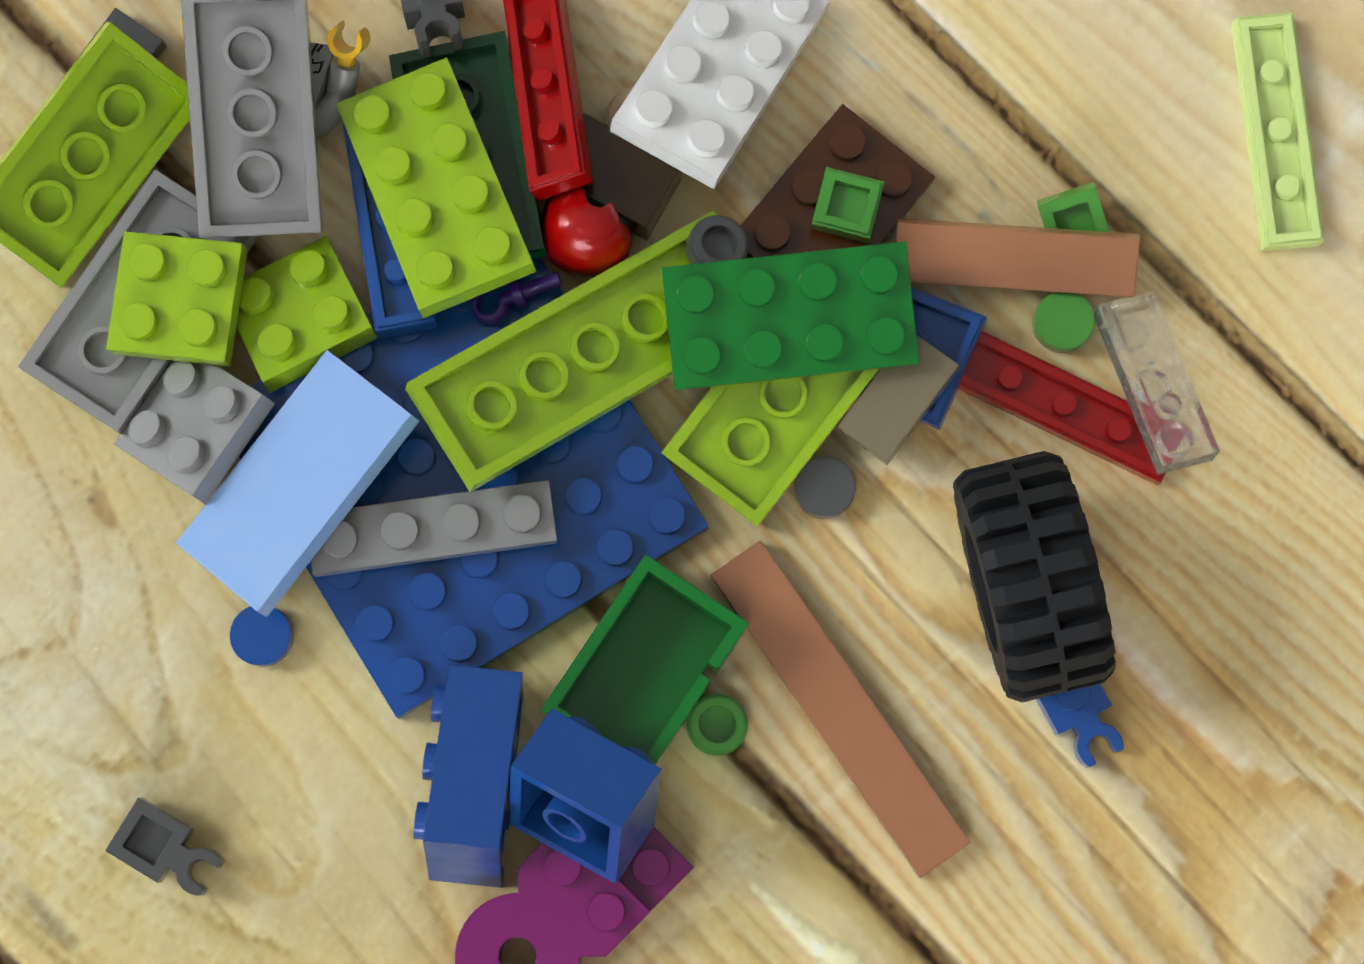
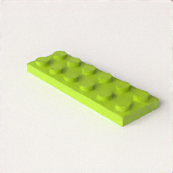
(553, 367)

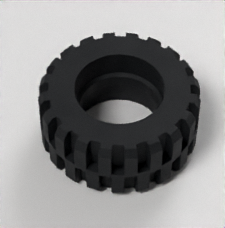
(1035, 576)

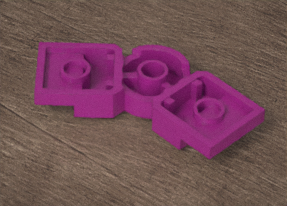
(569, 908)

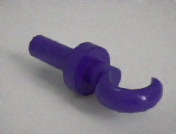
(516, 295)

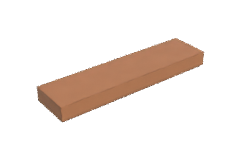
(1020, 257)

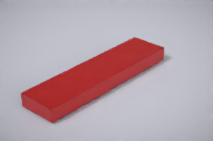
(547, 96)
(1058, 404)

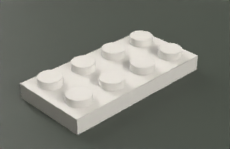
(714, 81)

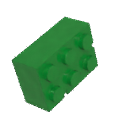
(648, 660)

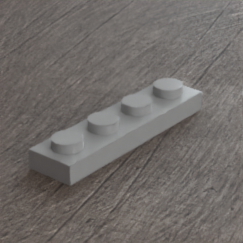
(439, 528)

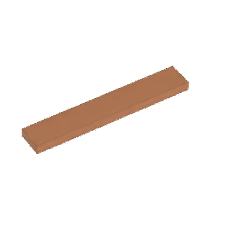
(840, 709)

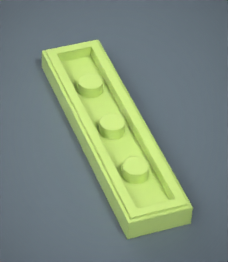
(1277, 132)

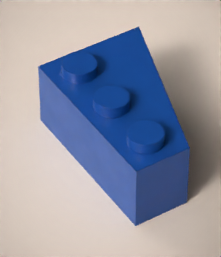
(470, 775)

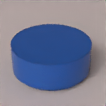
(260, 638)

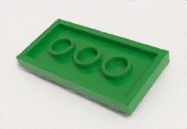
(790, 316)

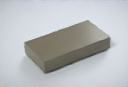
(898, 402)

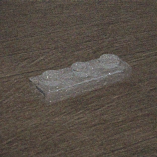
(1156, 383)

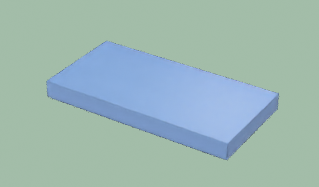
(297, 483)

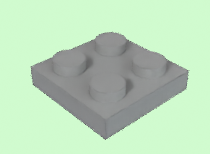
(194, 426)

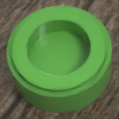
(1063, 321)
(717, 724)

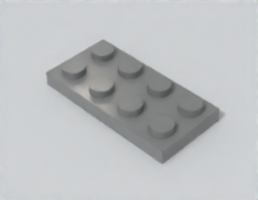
(252, 117)
(72, 347)

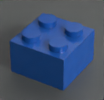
(584, 794)

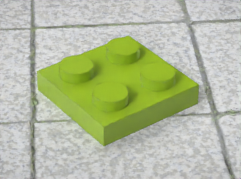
(177, 298)
(298, 312)

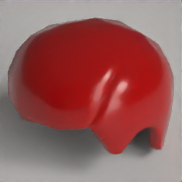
(583, 236)

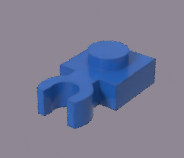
(1079, 711)

